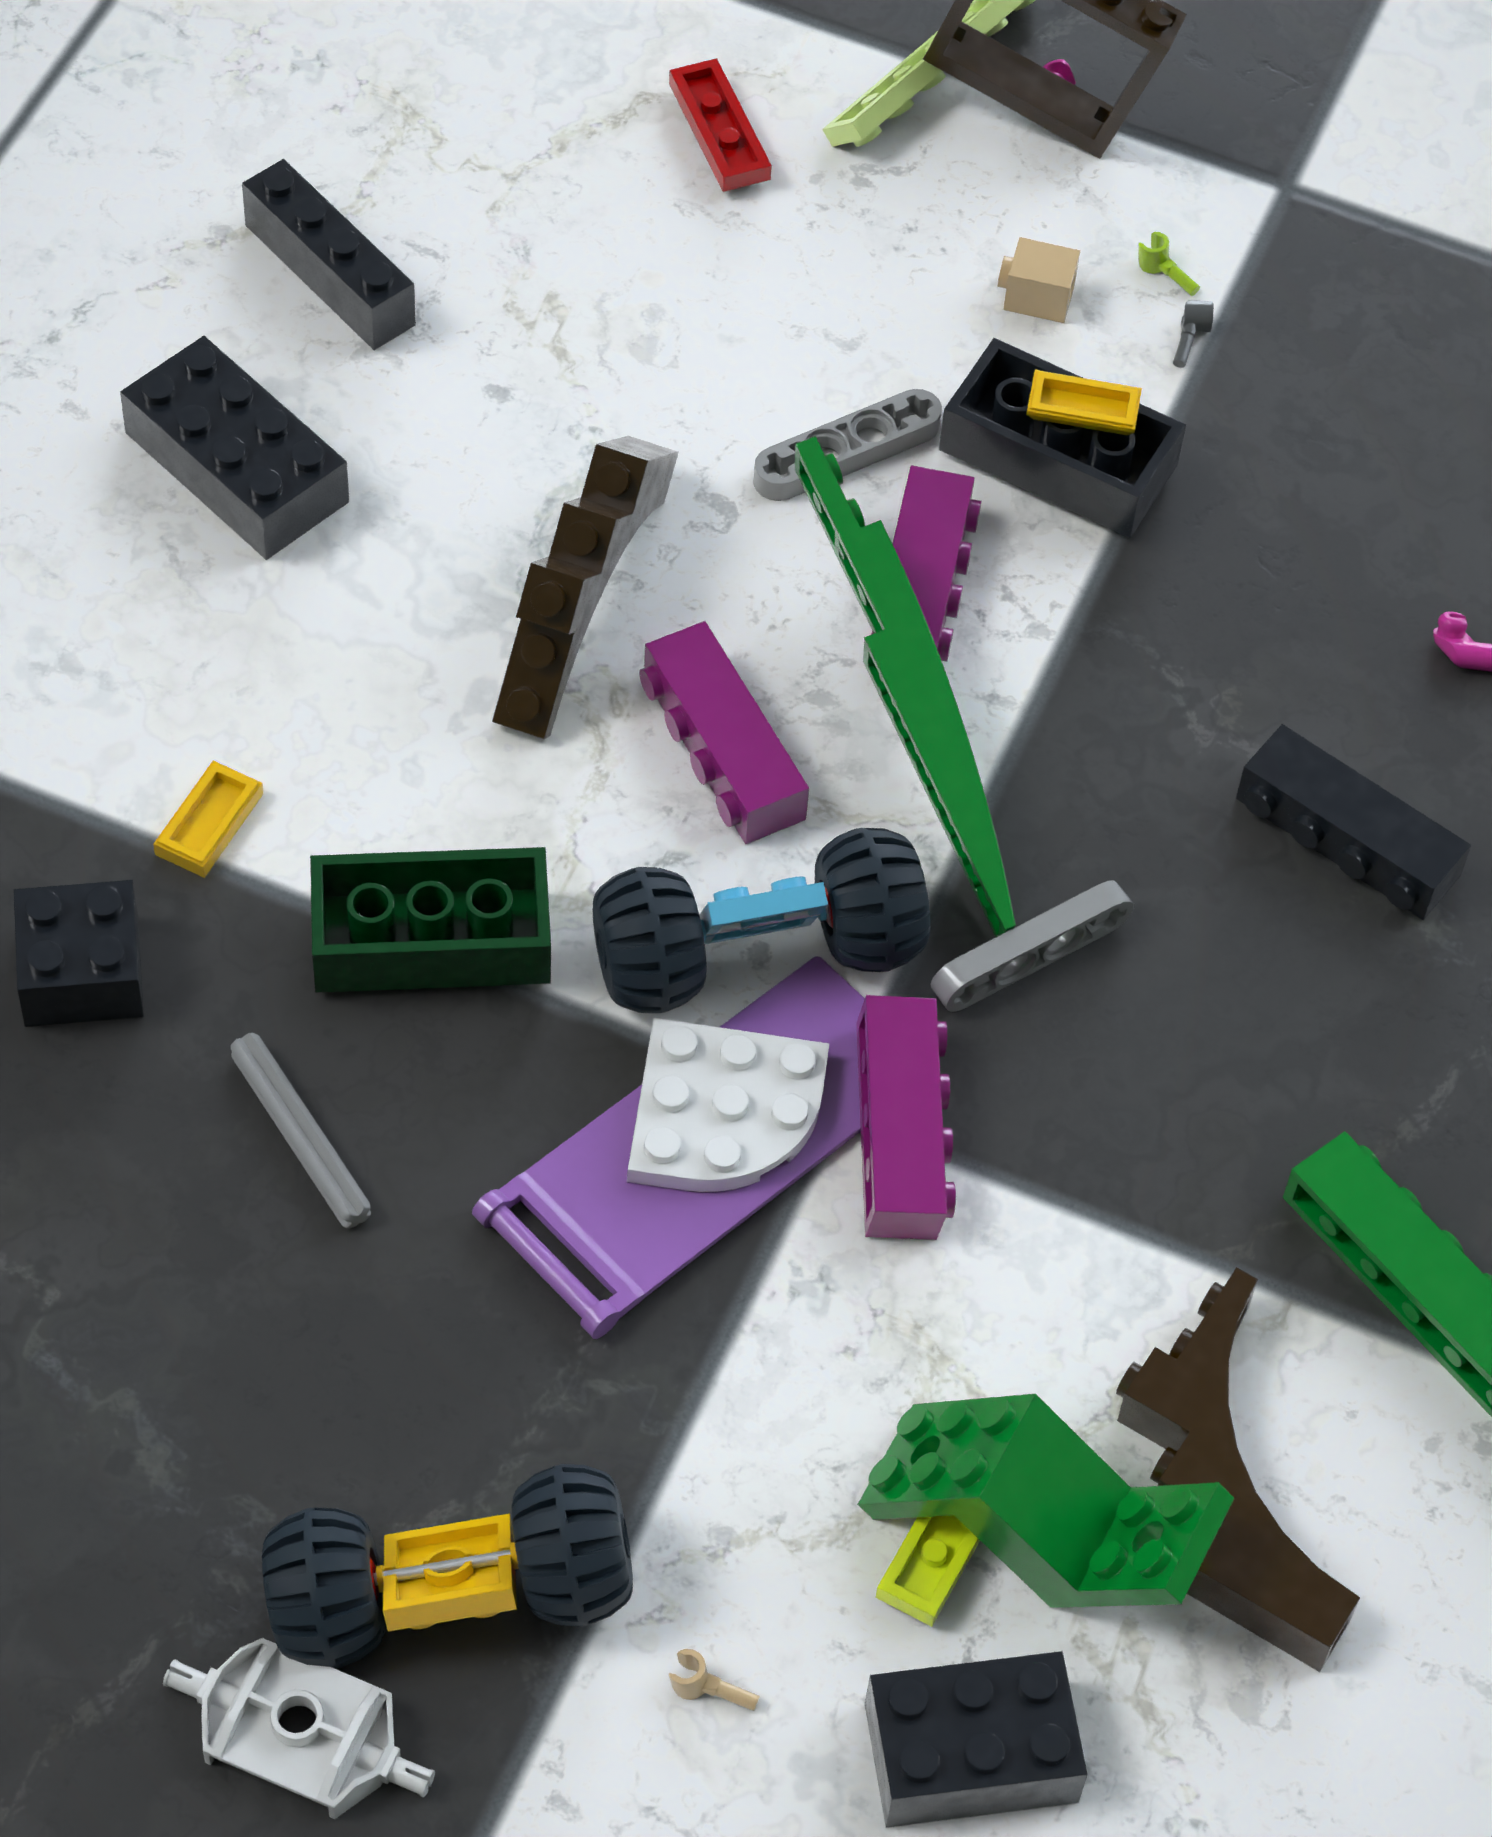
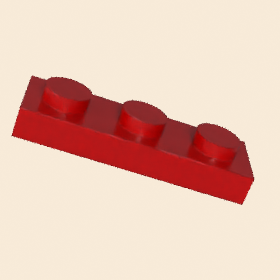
(720, 125)

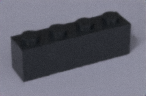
(329, 254)
(1352, 822)

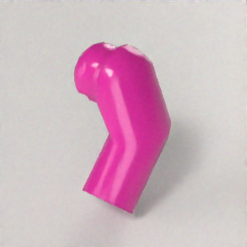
(1459, 646)

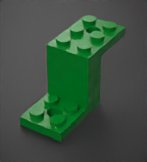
(1046, 1502)

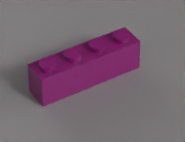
(932, 544)
(724, 732)
(903, 1118)

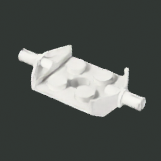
(333, 1761)

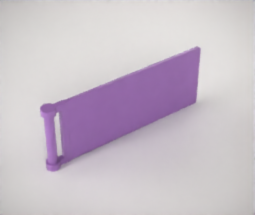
(644, 1233)

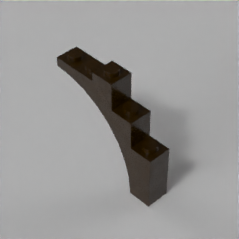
(562, 591)
(1252, 1565)

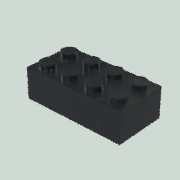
(235, 447)
(1078, 468)

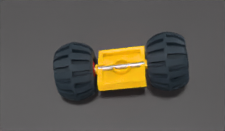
(335, 1599)

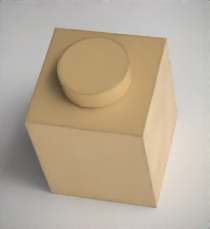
(1039, 279)

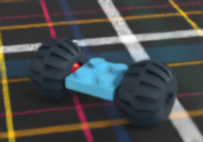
(864, 894)

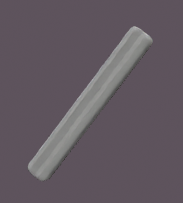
(300, 1130)

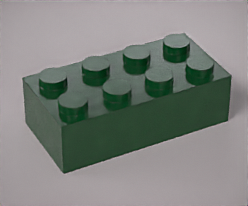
(430, 919)

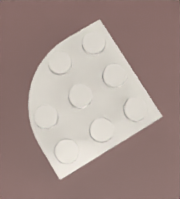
(723, 1105)

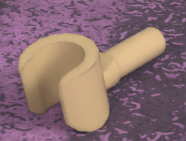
(707, 1683)

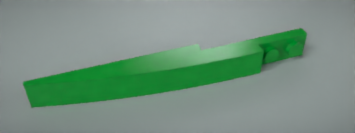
(911, 680)

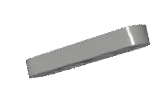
(852, 450)
(1031, 946)

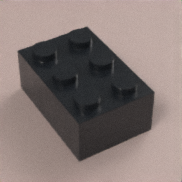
(975, 1739)

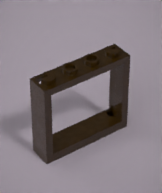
(1044, 95)

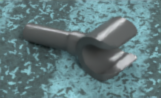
(1196, 317)

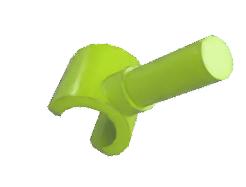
(1157, 261)

